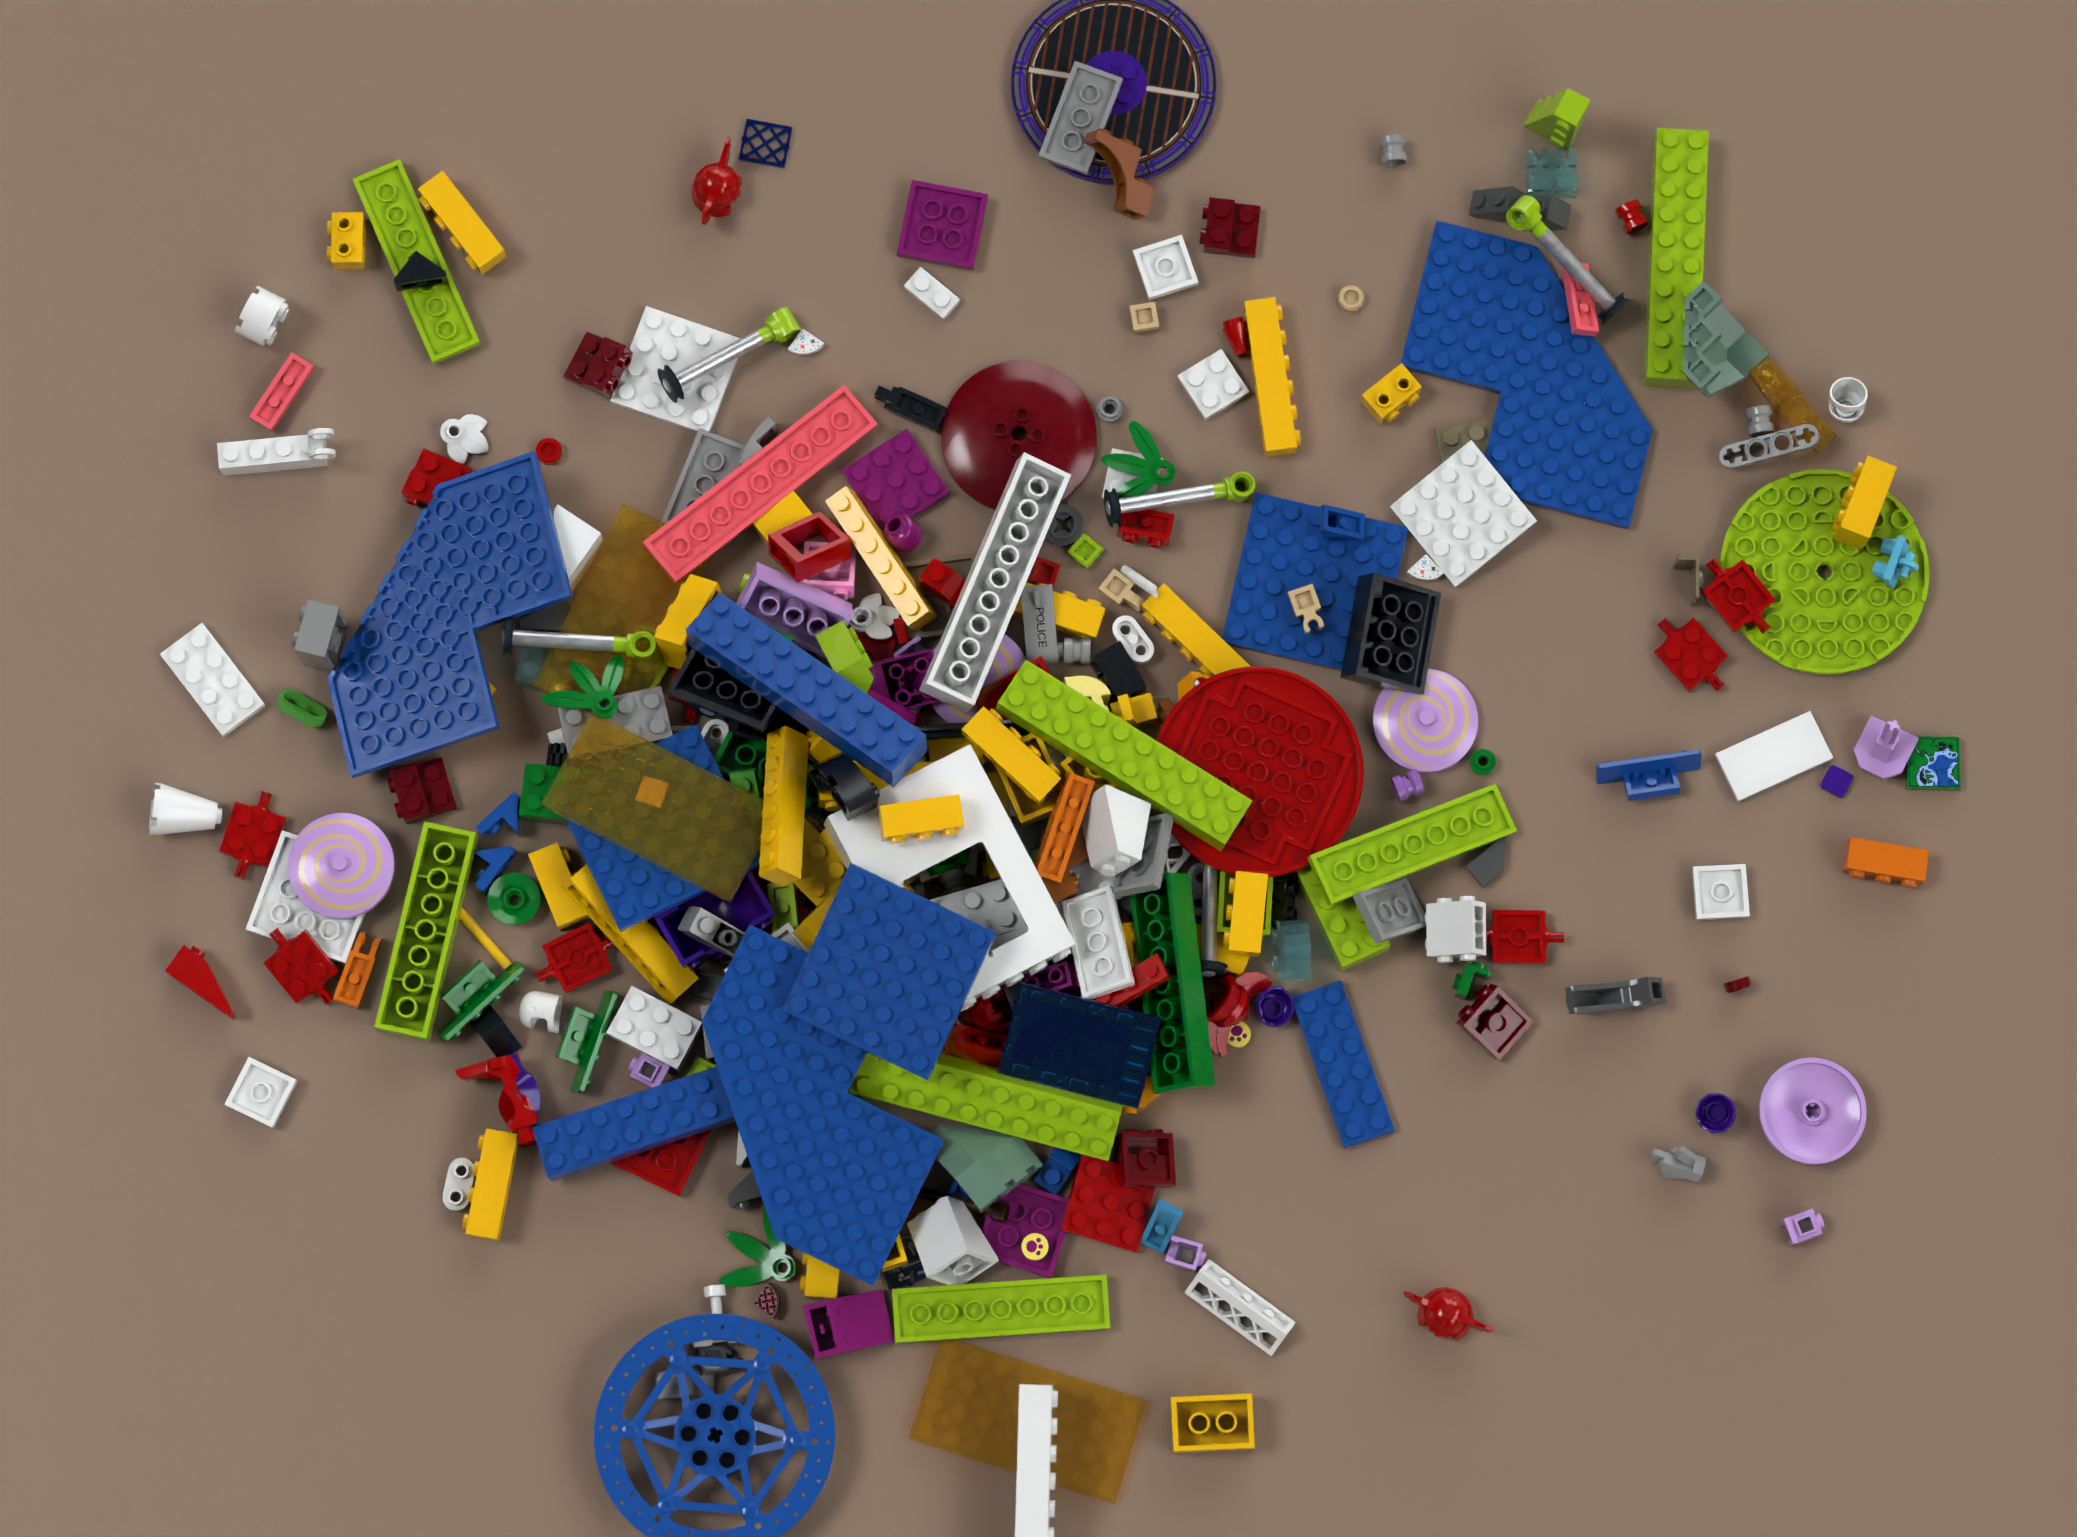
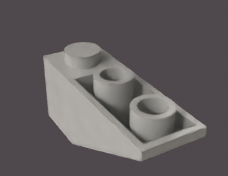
(711, 930)

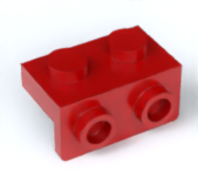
(1146, 526)

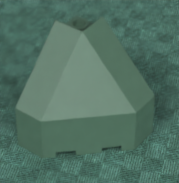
(1715, 344)
(985, 1161)

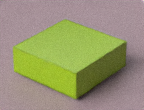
(1085, 551)

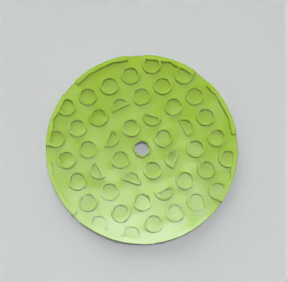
(1817, 621)

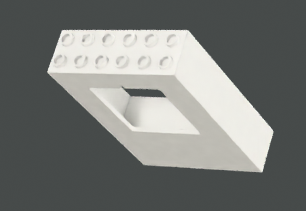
(985, 823)

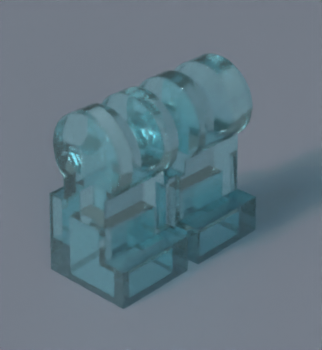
(1562, 179)

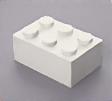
(655, 1029)

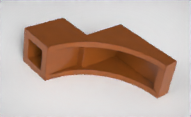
(1122, 157)
(1069, 884)

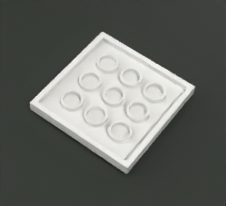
(675, 343)
(1463, 513)
(282, 909)

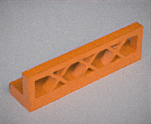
(1063, 826)

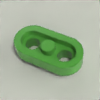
(301, 708)

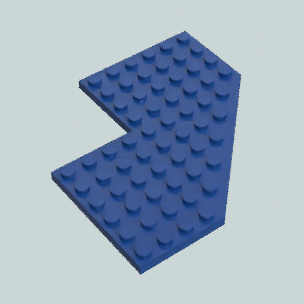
(1563, 417)
(416, 663)
(824, 1161)

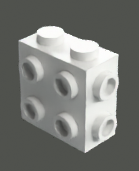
(1456, 929)

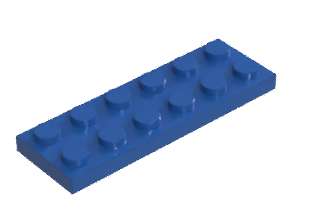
(1342, 1064)

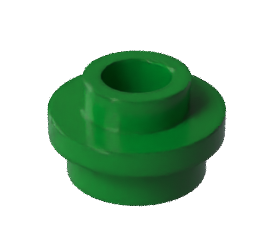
(1477, 768)

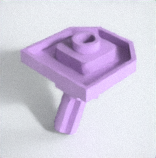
(1884, 748)

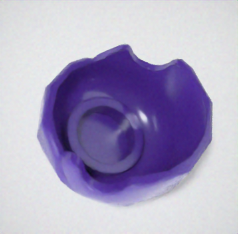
(1274, 1006)
(1715, 1113)

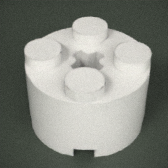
(261, 316)

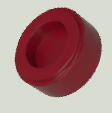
(1737, 984)

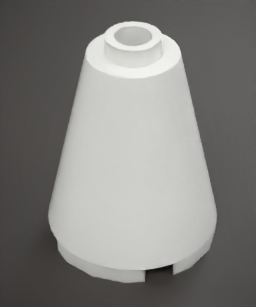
(181, 811)

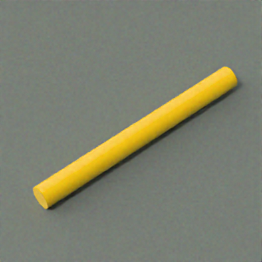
(484, 939)

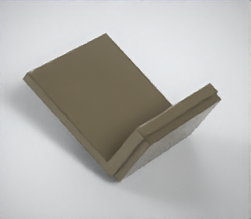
(1691, 561)

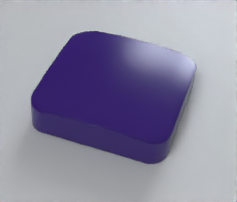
(1836, 781)

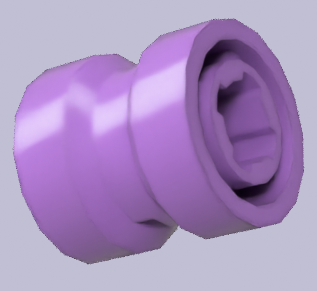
(1408, 785)

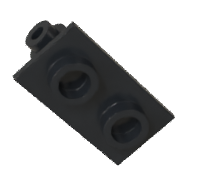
(1284, 889)

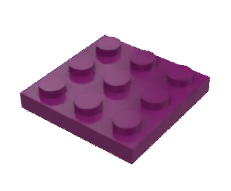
(942, 225)
(895, 480)
(1029, 1213)

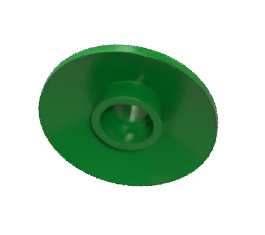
(514, 885)

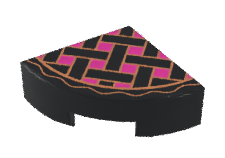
(769, 1301)

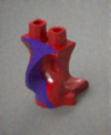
(520, 1095)

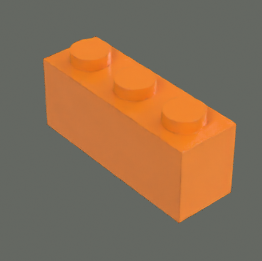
(1885, 862)

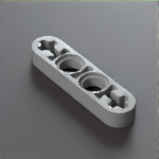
(1770, 449)

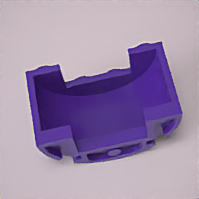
(746, 908)

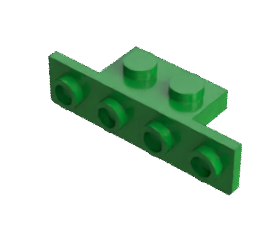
(473, 993)
(583, 1038)

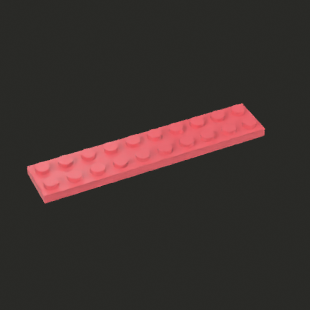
(759, 484)

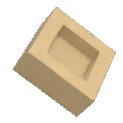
(1144, 317)

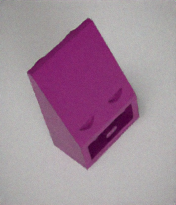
(902, 677)
(848, 1324)

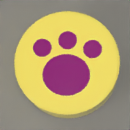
(1239, 1035)
(1035, 1246)

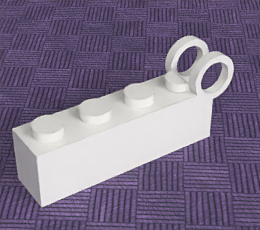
(276, 453)

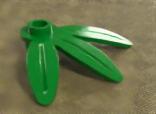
(1134, 465)
(594, 692)
(754, 1249)

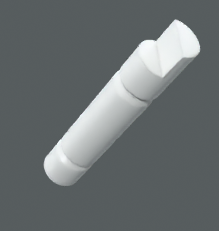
(1139, 580)

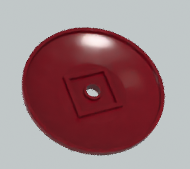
(1008, 397)

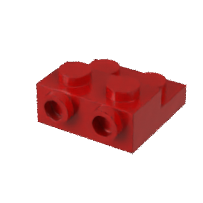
(428, 473)

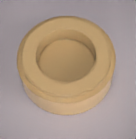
(1350, 298)

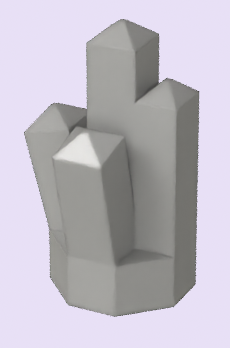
(1679, 1164)

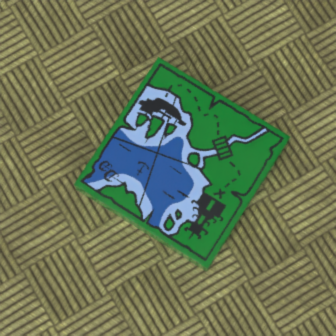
(1934, 764)

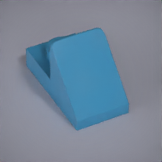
(1161, 1226)

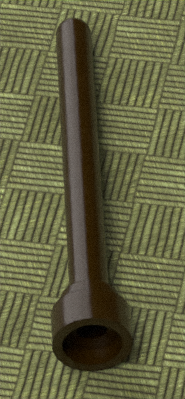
(997, 1210)

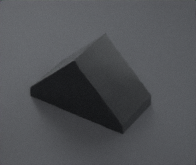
(419, 273)
(495, 1033)

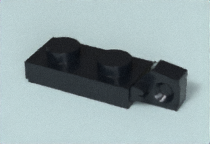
(912, 407)

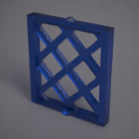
(785, 129)

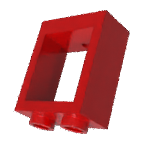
(800, 566)

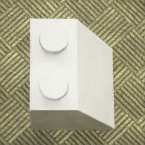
(578, 543)
(1114, 830)
(950, 1243)

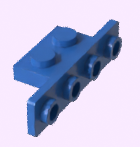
(1649, 775)

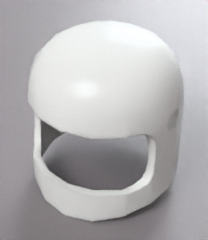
(1847, 399)
(541, 1005)

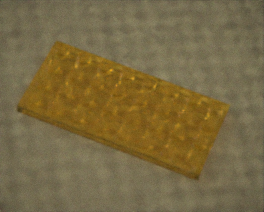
(618, 597)
(659, 807)
(974, 1410)

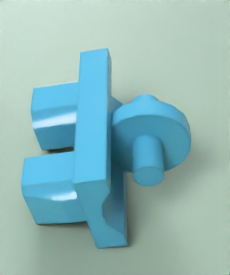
(1897, 563)

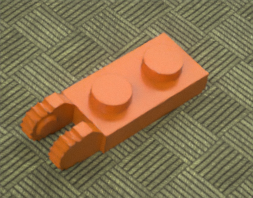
(357, 973)

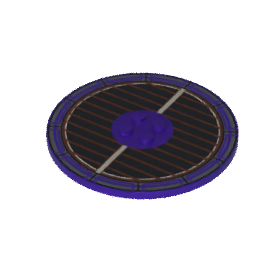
(1150, 45)

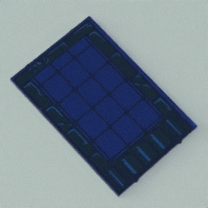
(1079, 1045)

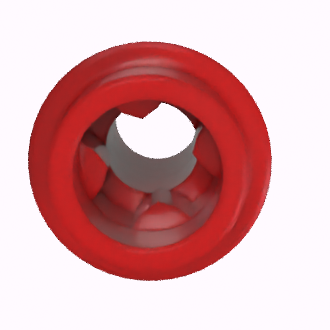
(1237, 335)

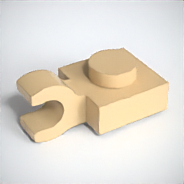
(1119, 589)

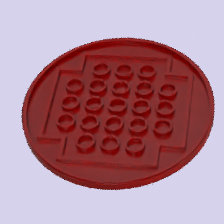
(1282, 749)

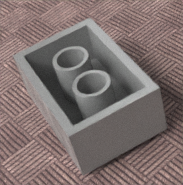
(320, 635)

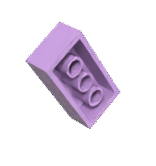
(792, 606)

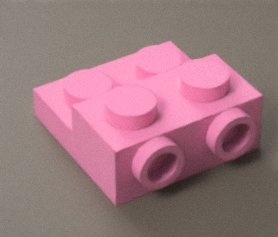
(835, 580)

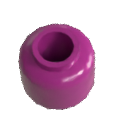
(902, 533)

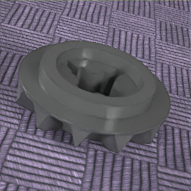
(1075, 526)

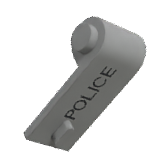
(1040, 624)

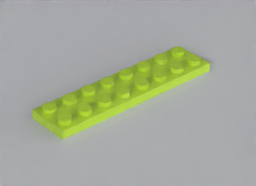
(401, 232)
(1412, 844)
(1001, 1309)

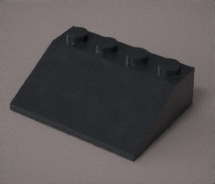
(1390, 634)
(719, 692)

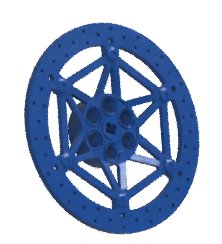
(682, 1364)

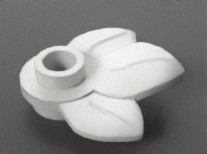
(468, 438)
(877, 617)

